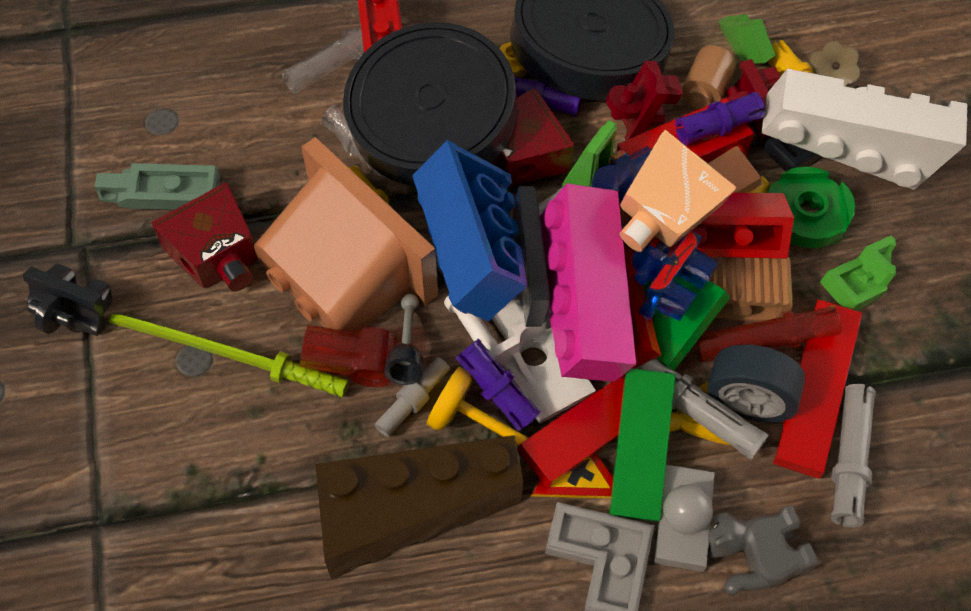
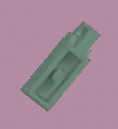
(156, 185)

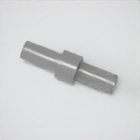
(412, 397)

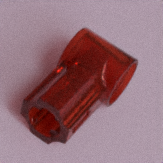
(349, 353)

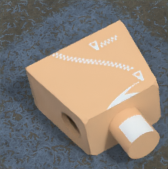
(671, 195)

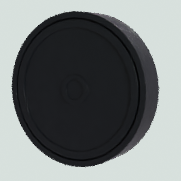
(590, 43)
(429, 89)

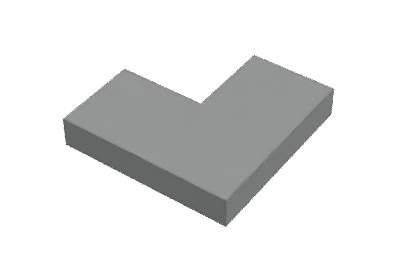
(610, 544)

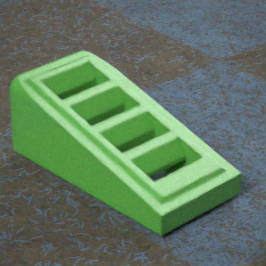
(593, 156)

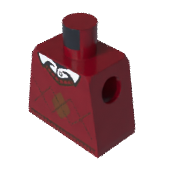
(537, 144)
(209, 239)

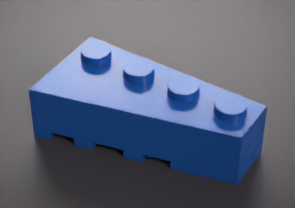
(472, 229)

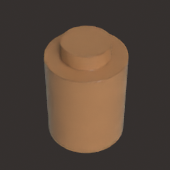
(708, 76)

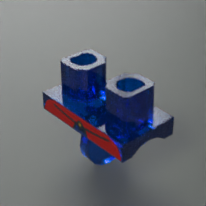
(622, 174)
(665, 292)

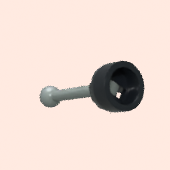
(404, 361)

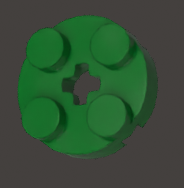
(834, 204)

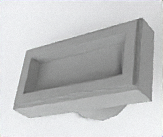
(685, 518)

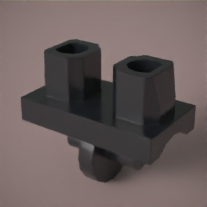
(60, 301)

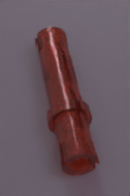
(785, 330)

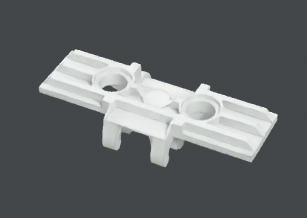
(539, 383)

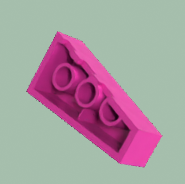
(588, 284)

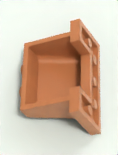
(344, 248)

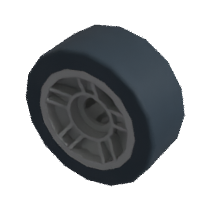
(757, 382)

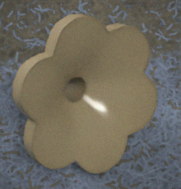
(834, 51)

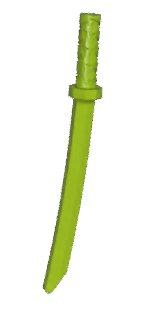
(279, 368)

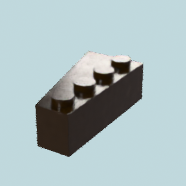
(411, 496)

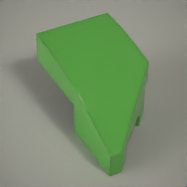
(747, 38)
(863, 278)

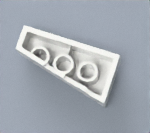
(865, 127)

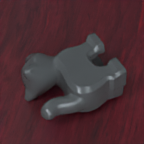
(764, 543)

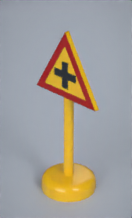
(585, 481)

